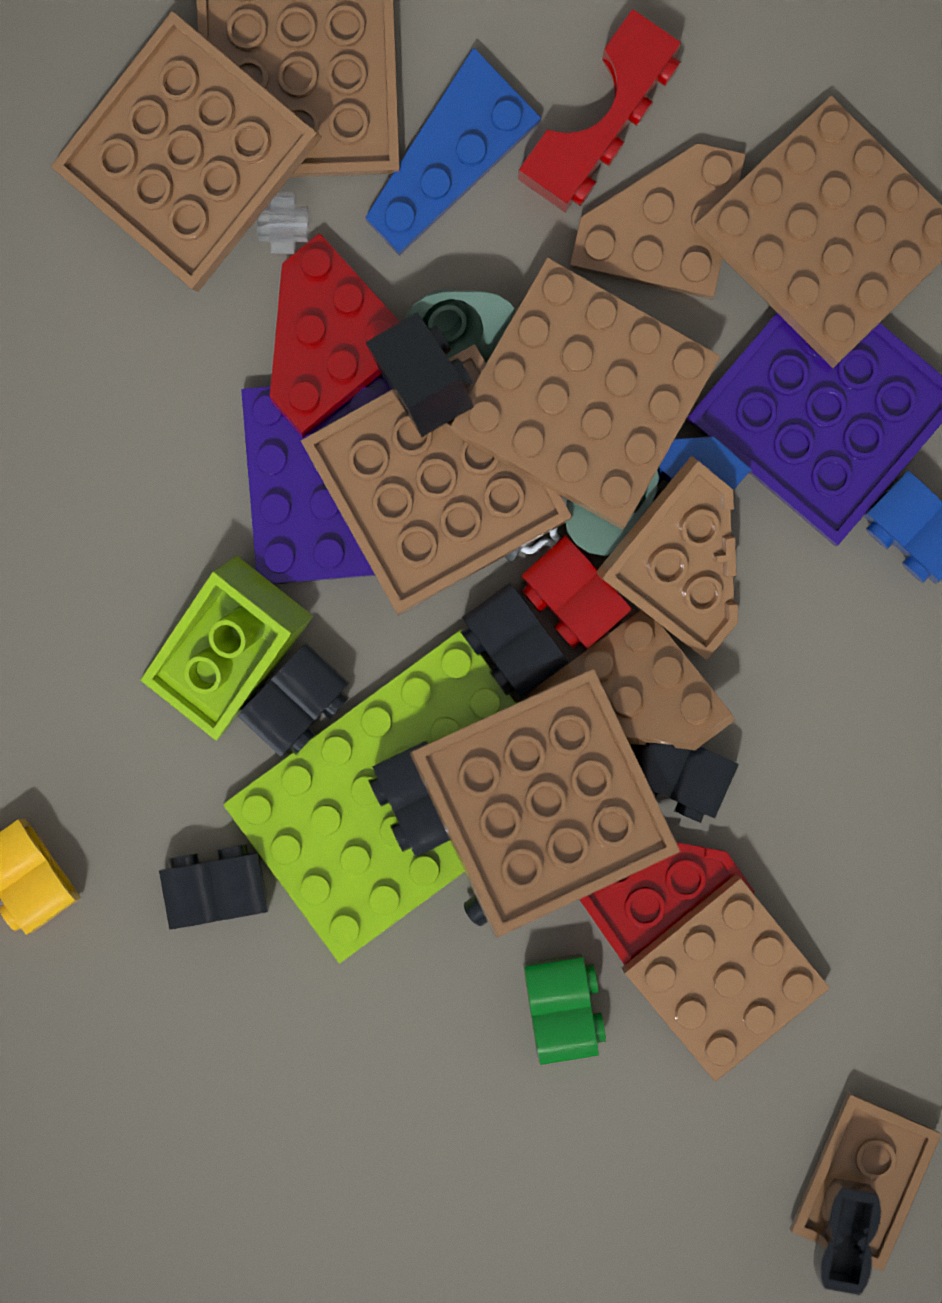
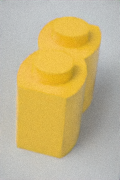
(30, 880)

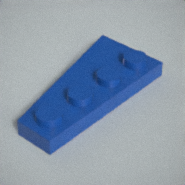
(458, 145)

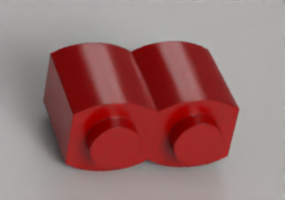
(574, 594)

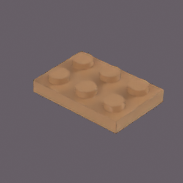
(872, 1149)

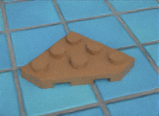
(649, 226)
(682, 560)
(650, 686)

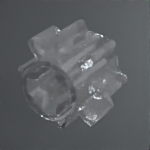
(283, 223)

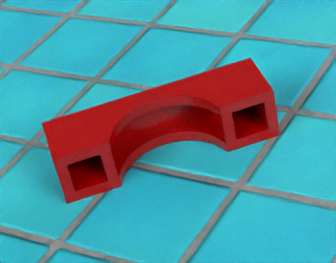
(564, 162)

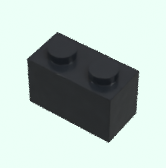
(421, 374)

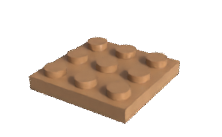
(725, 978)

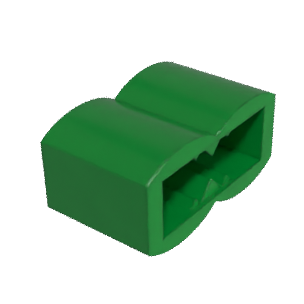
(562, 1008)

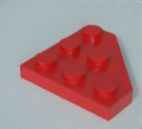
(322, 335)
(657, 897)

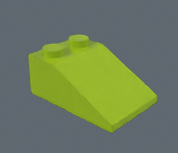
(225, 646)

